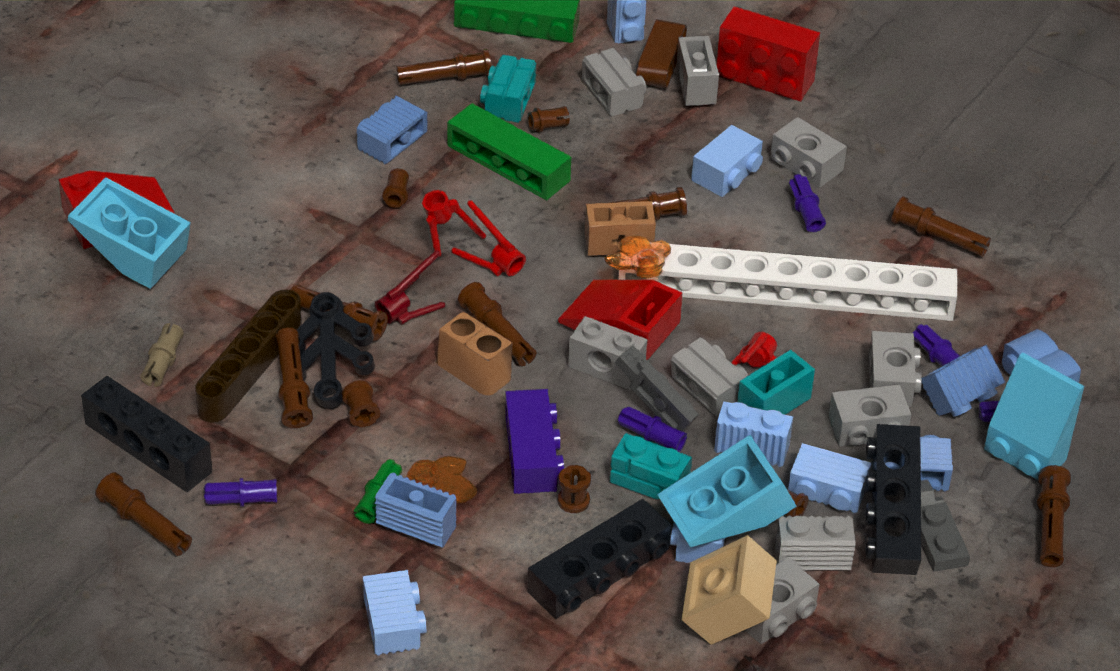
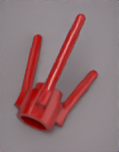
(439, 211)
(505, 255)
(758, 350)

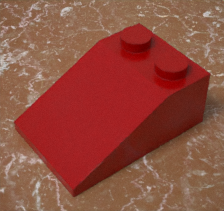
(78, 186)

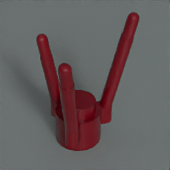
(396, 302)

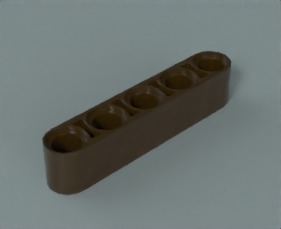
(246, 357)

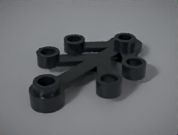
(329, 343)

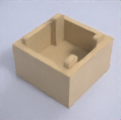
(729, 590)

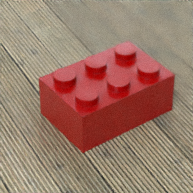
(767, 53)

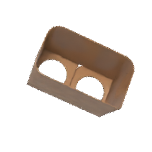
(468, 366)

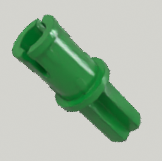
(366, 508)

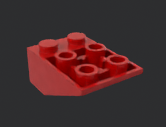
(630, 305)

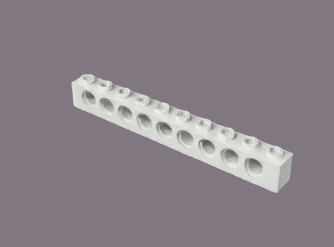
(808, 282)

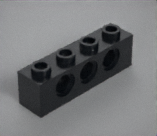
(147, 433)
(902, 446)
(599, 559)

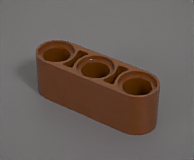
(660, 53)

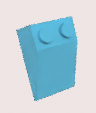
(131, 231)
(1034, 417)
(727, 495)

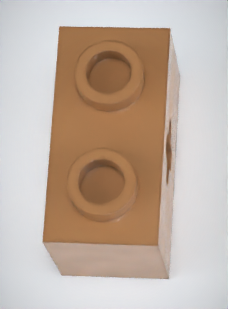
(611, 222)

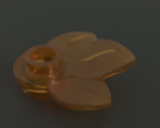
(640, 255)
(444, 475)

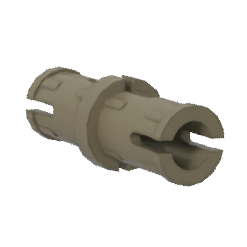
(162, 355)

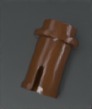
(547, 118)
(395, 191)

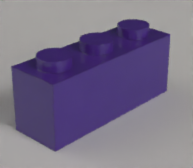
(532, 441)

